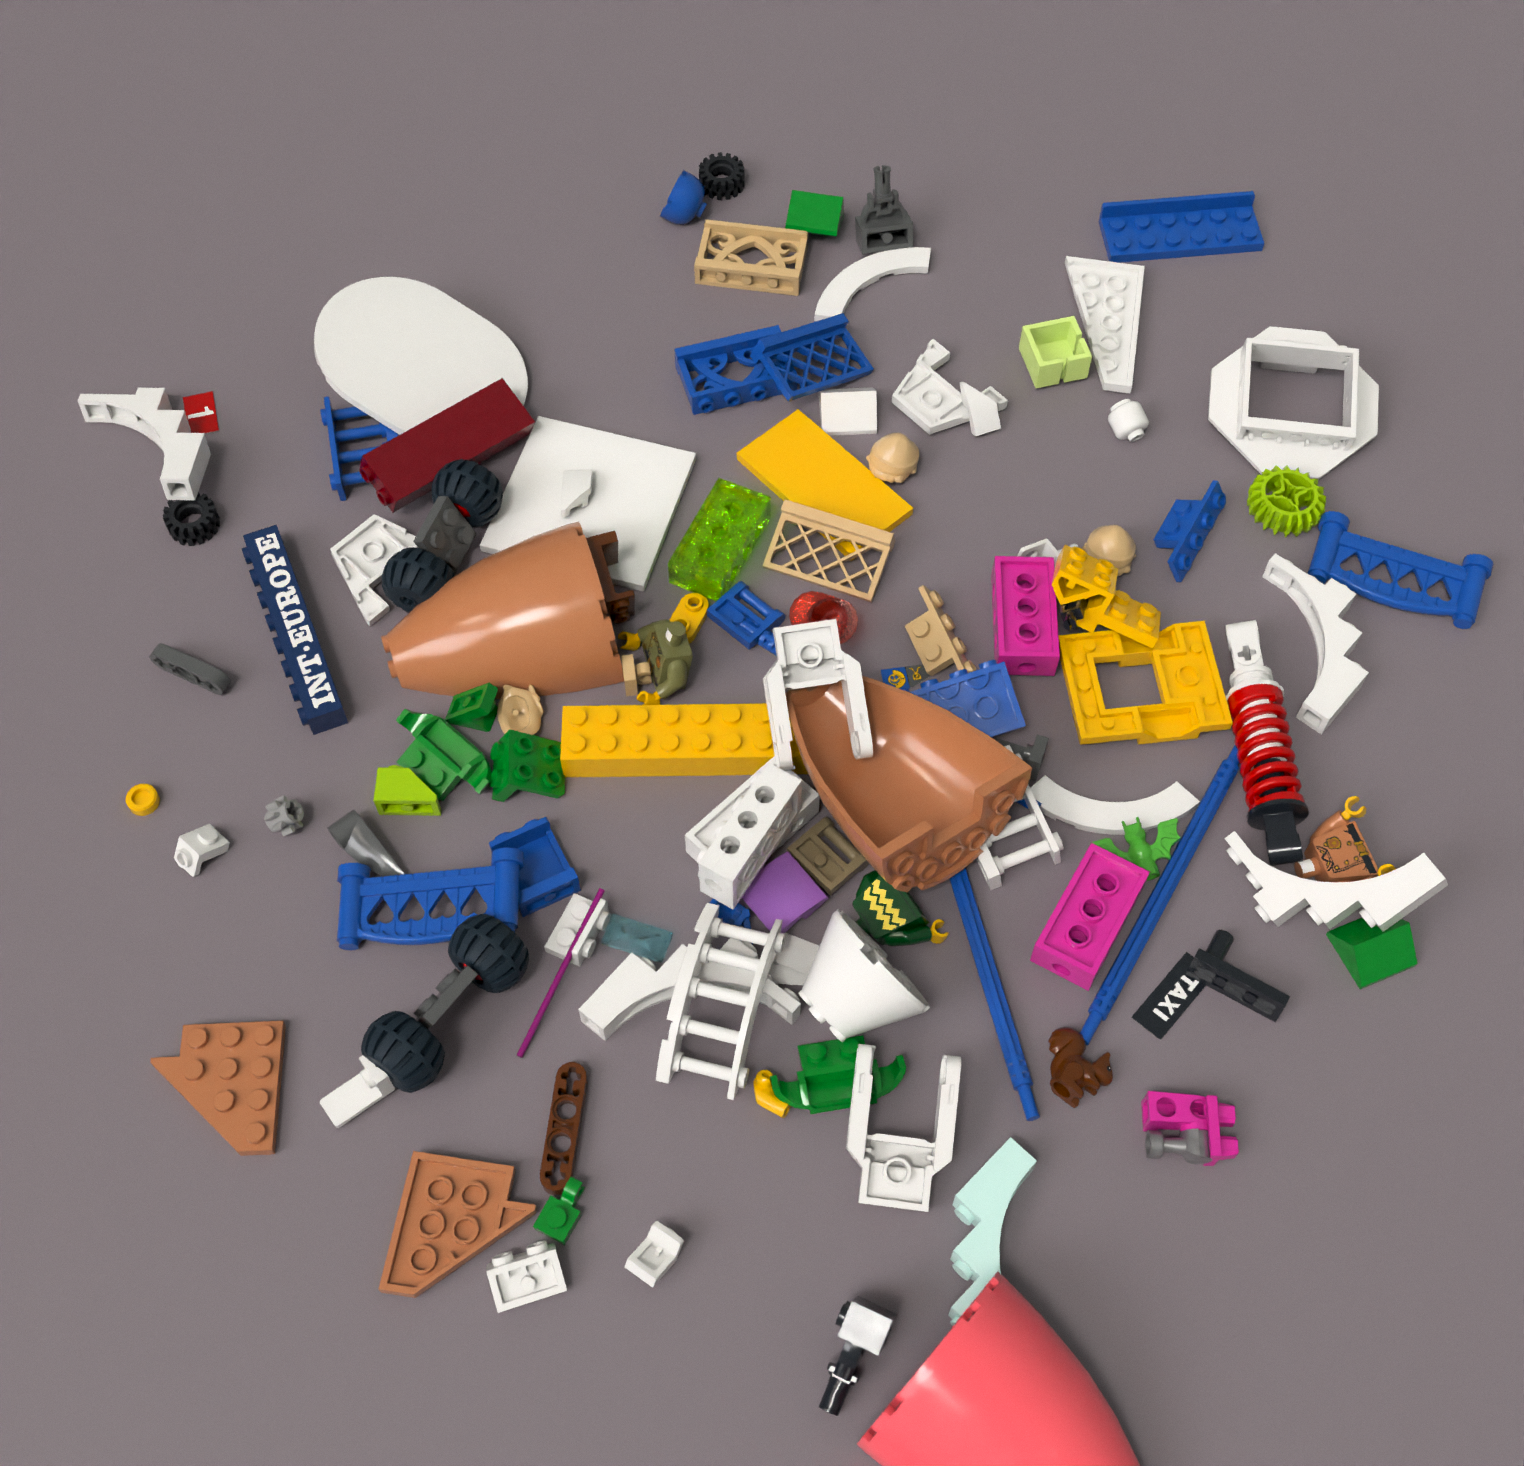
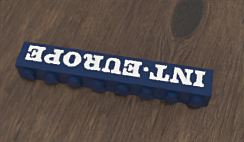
(295, 631)

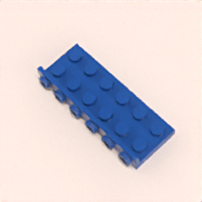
(1180, 227)
(978, 697)

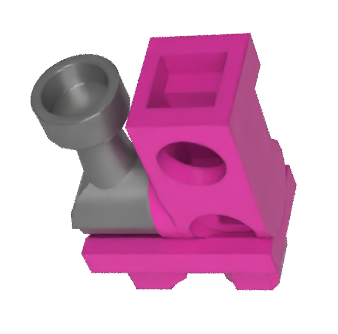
(1199, 1127)

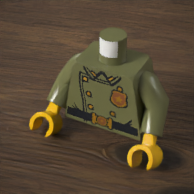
(668, 656)

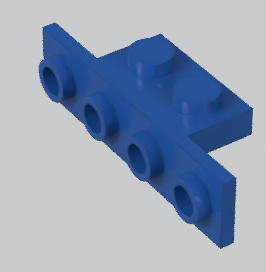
(1188, 527)

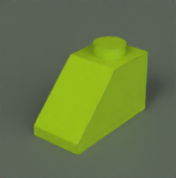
(403, 793)

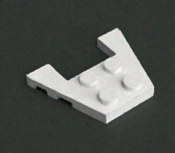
(930, 398)
(363, 558)

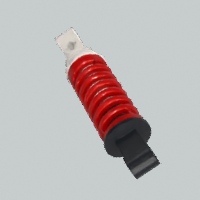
(1264, 747)

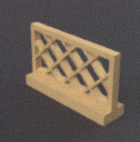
(833, 526)

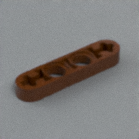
(560, 1127)

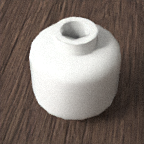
(1128, 420)

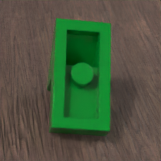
(474, 708)

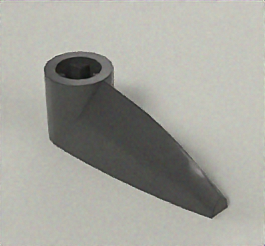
(362, 845)

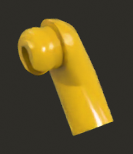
(765, 1095)

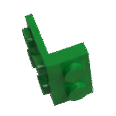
(527, 765)

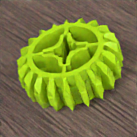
(1289, 494)

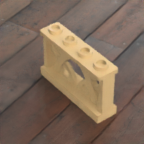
(766, 275)

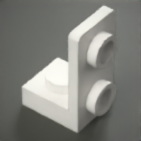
(357, 1094)

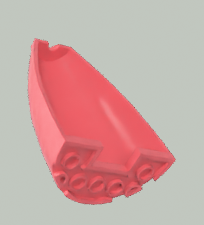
(999, 1396)

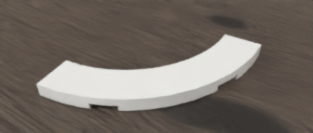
(866, 272)
(1105, 816)

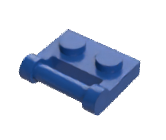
(730, 613)

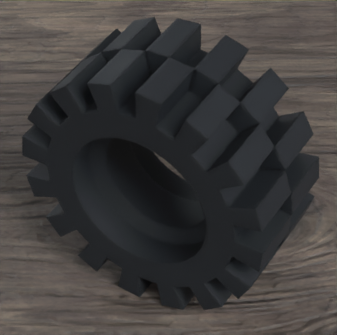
(722, 166)
(192, 531)

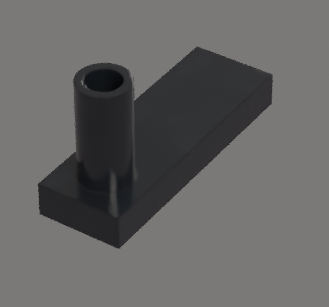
(1232, 982)

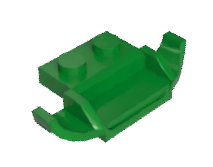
(442, 755)
(829, 1075)

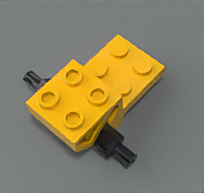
(1089, 598)

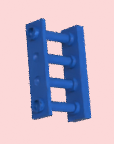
(329, 417)

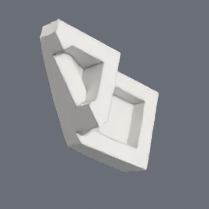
(981, 410)

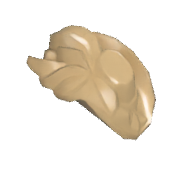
(520, 710)

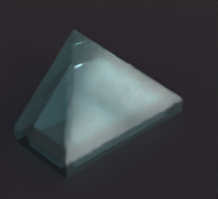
(637, 938)

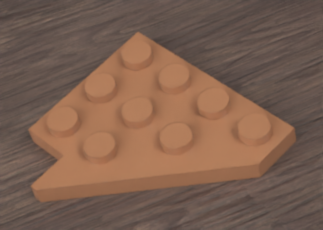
(232, 1079)
(447, 1218)

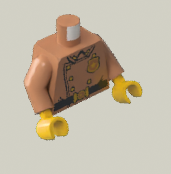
(1339, 850)

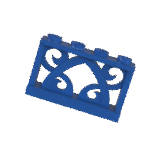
(718, 390)

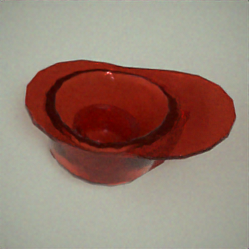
(819, 607)

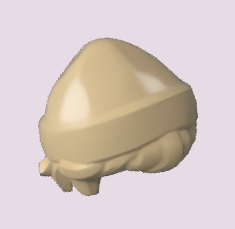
(893, 458)
(1113, 545)

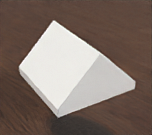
(848, 411)

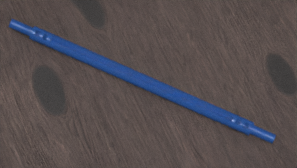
(1160, 896)
(994, 993)

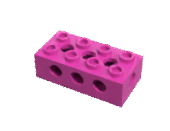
(1025, 615)
(1100, 888)

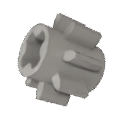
(284, 815)

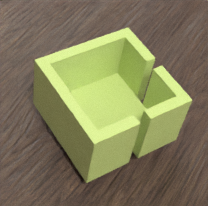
(1055, 351)

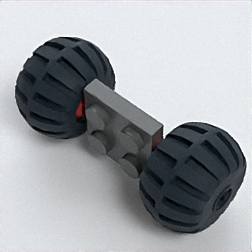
(463, 499)
(404, 1047)

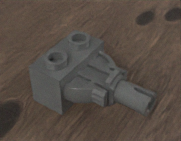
(883, 219)

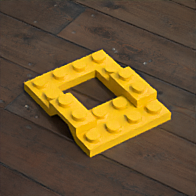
(1184, 675)

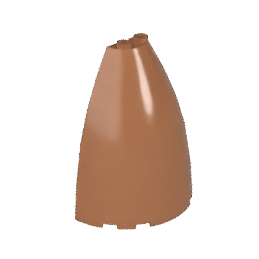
(512, 621)
(924, 793)

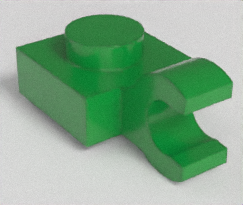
(559, 1216)

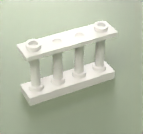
(994, 866)

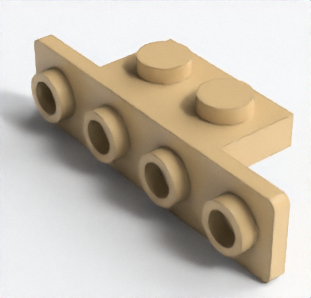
(935, 639)

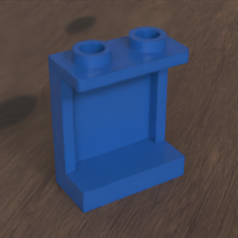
(545, 872)

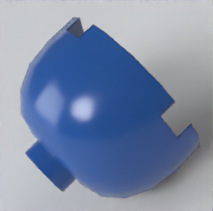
(685, 200)

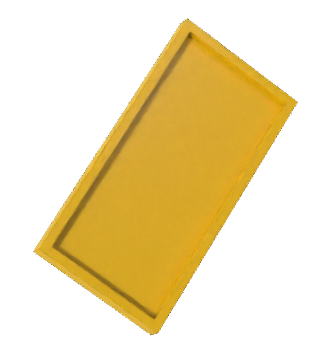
(816, 471)

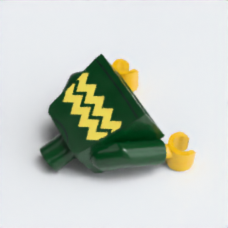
(892, 914)

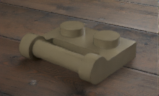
(822, 861)

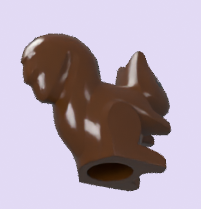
(1073, 1072)

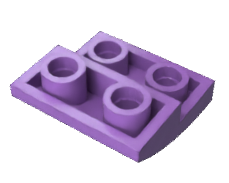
(783, 893)

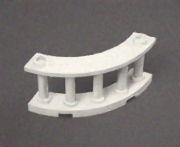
(689, 986)

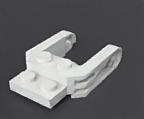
(811, 658)
(893, 1167)

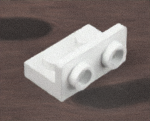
(569, 924)
(525, 1276)

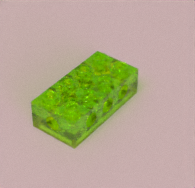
(719, 539)

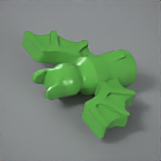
(1140, 851)

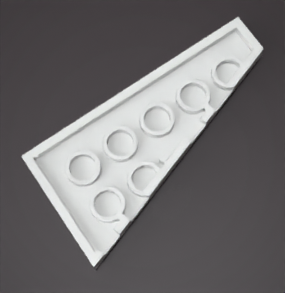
(1110, 311)

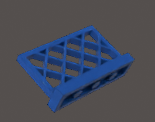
(802, 340)

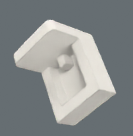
(199, 847)
(655, 1254)

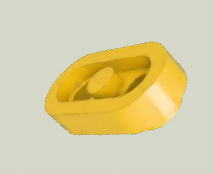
(691, 616)

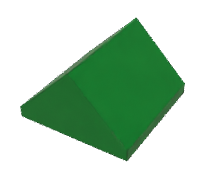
(815, 213)
(1373, 953)

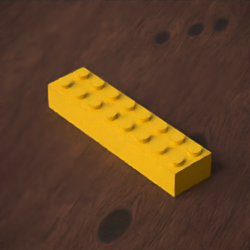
(668, 740)

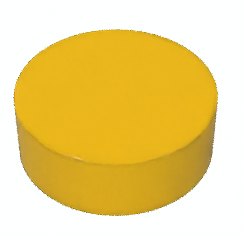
(142, 799)

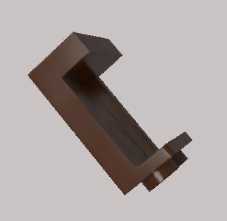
(605, 553)

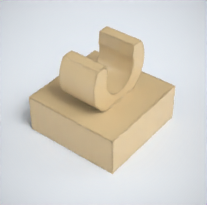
(634, 674)

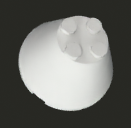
(855, 984)

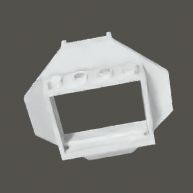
(1293, 443)

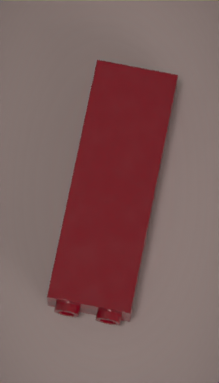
(467, 431)

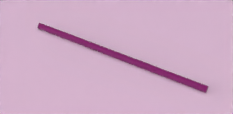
(557, 979)

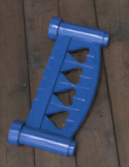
(1462, 582)
(362, 895)

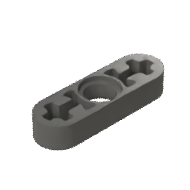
(190, 669)

